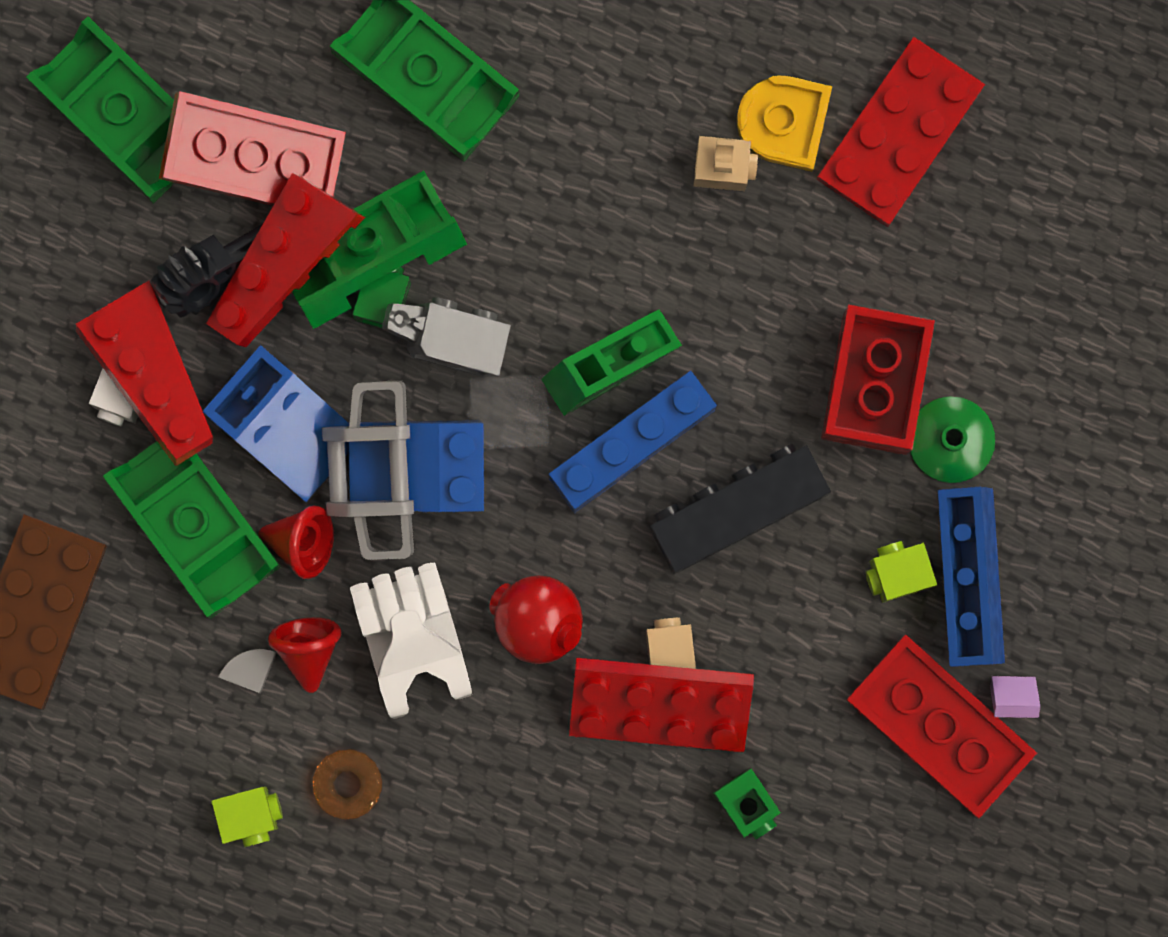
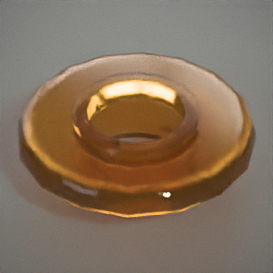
(353, 806)

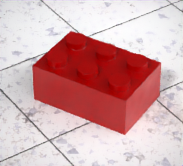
(878, 379)

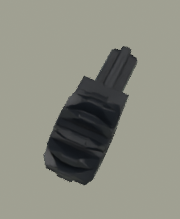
(199, 274)

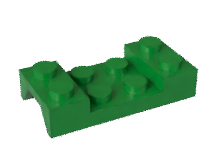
(427, 73)
(110, 104)
(395, 231)
(193, 527)

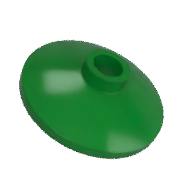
(943, 460)

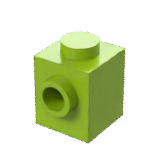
(900, 571)
(247, 816)

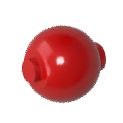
(537, 618)

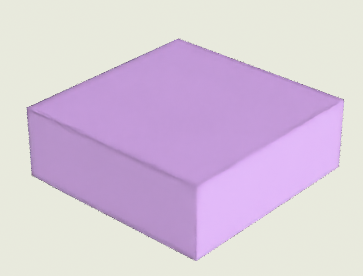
(1015, 697)

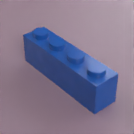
(632, 441)
(971, 576)

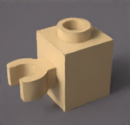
(724, 163)

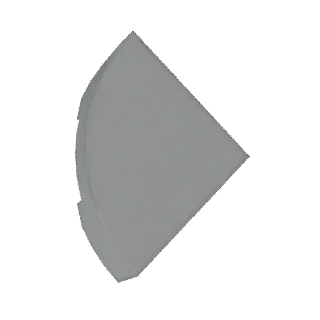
(249, 669)

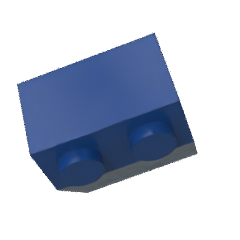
(442, 466)

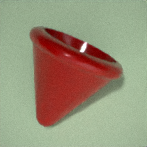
(290, 533)
(306, 648)

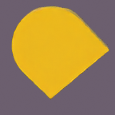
(784, 120)

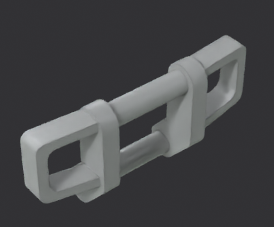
(400, 503)

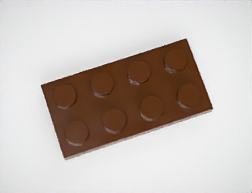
(41, 604)

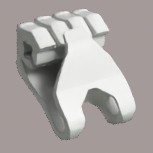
(410, 634)

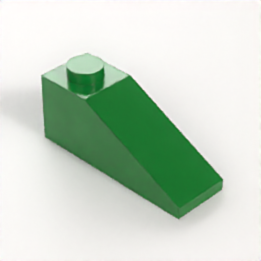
(610, 362)

